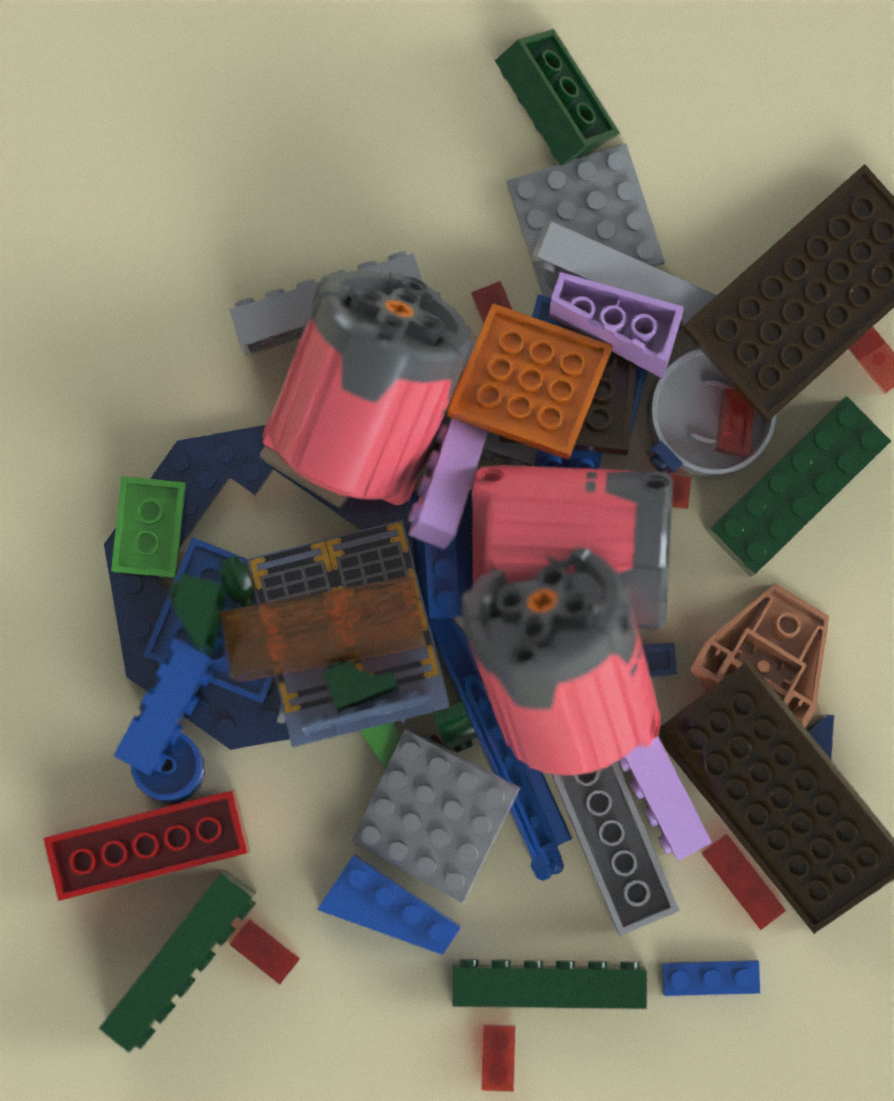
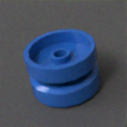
(181, 780)

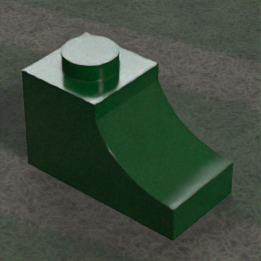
(354, 687)
(455, 727)

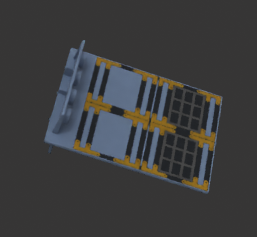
(337, 564)

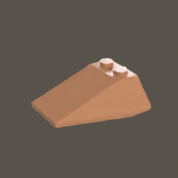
(783, 642)

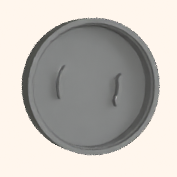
(686, 415)

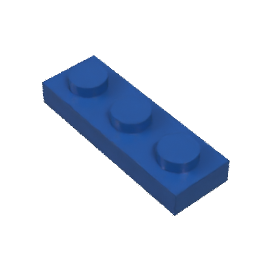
(711, 978)

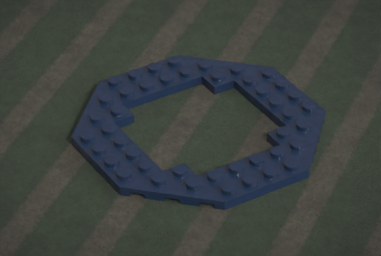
(205, 467)

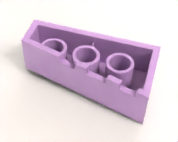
(634, 324)
(446, 482)
(666, 800)

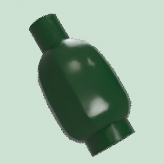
(237, 581)

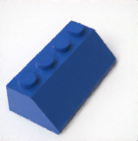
(448, 572)

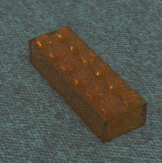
(323, 629)

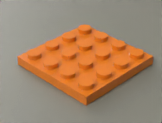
(530, 381)

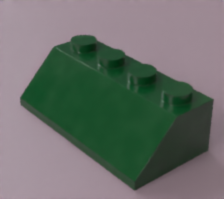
(556, 96)
(199, 609)

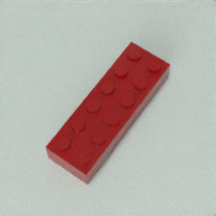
(146, 845)

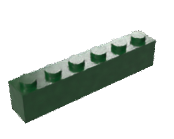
(549, 986)

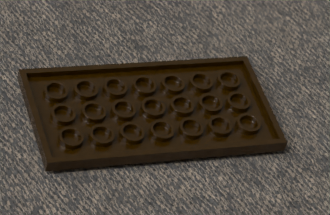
(804, 297)
(781, 796)

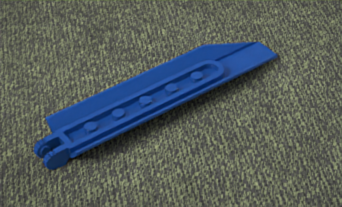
(534, 806)

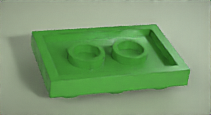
(148, 527)

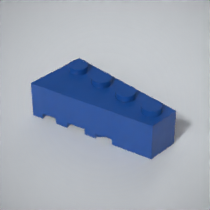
(164, 708)
(383, 905)

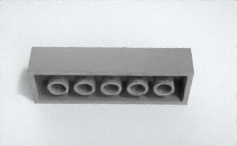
(284, 314)
(616, 847)

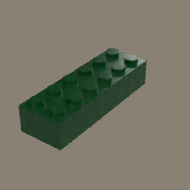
(798, 486)
(177, 960)

